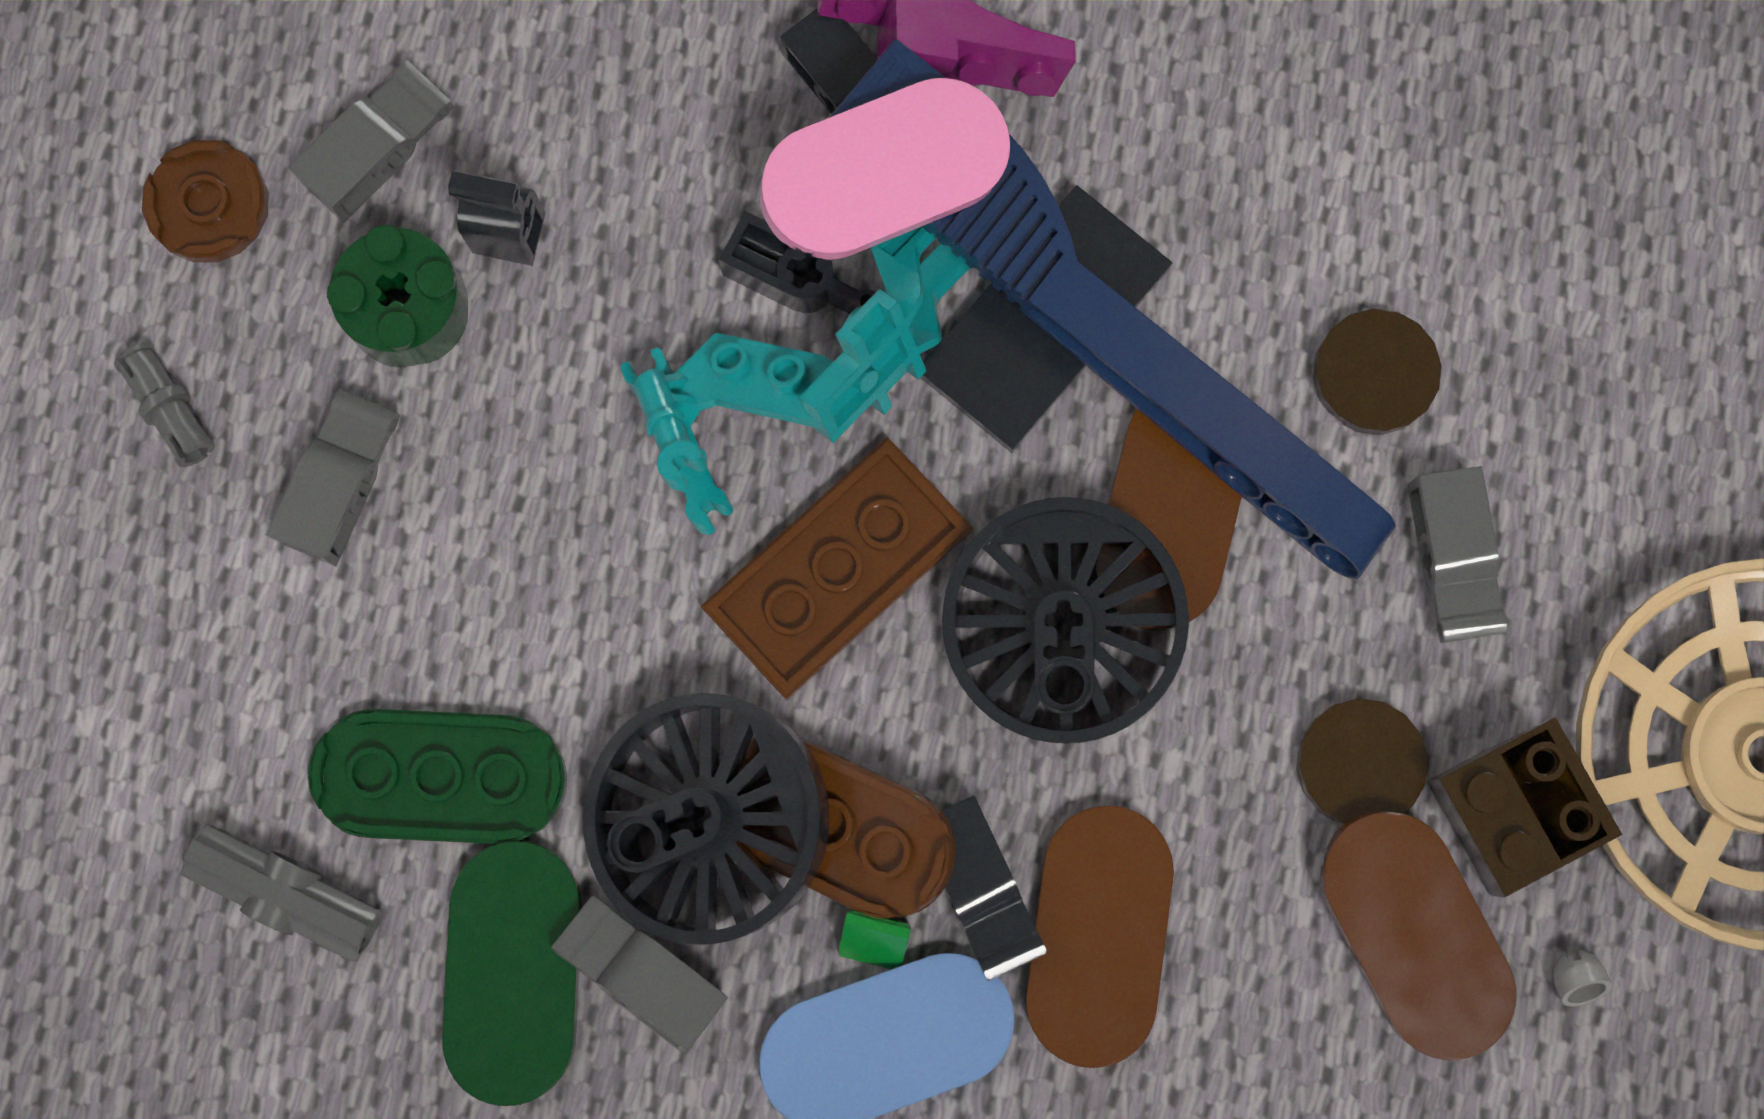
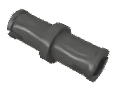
(164, 405)

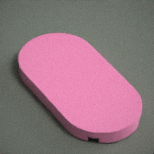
(884, 168)

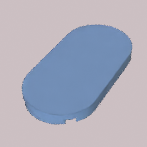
(887, 1040)

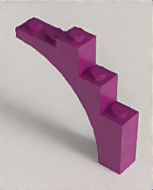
(965, 41)

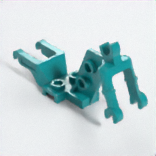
(794, 385)

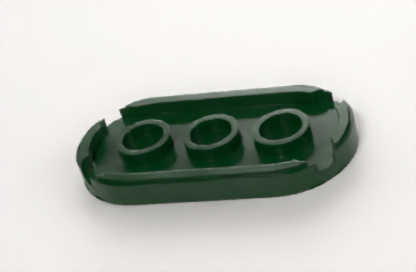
(437, 776)
(505, 988)

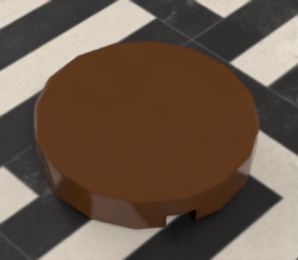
(220, 217)

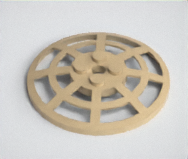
(1712, 749)

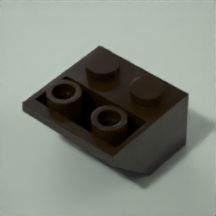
(1524, 808)

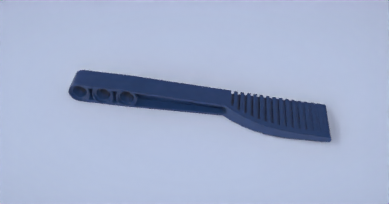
(1028, 253)

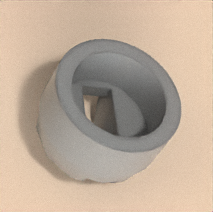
(1580, 980)

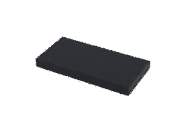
(1002, 363)

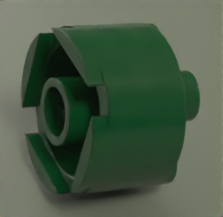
(402, 263)

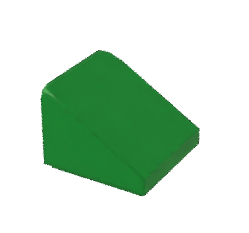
(874, 940)

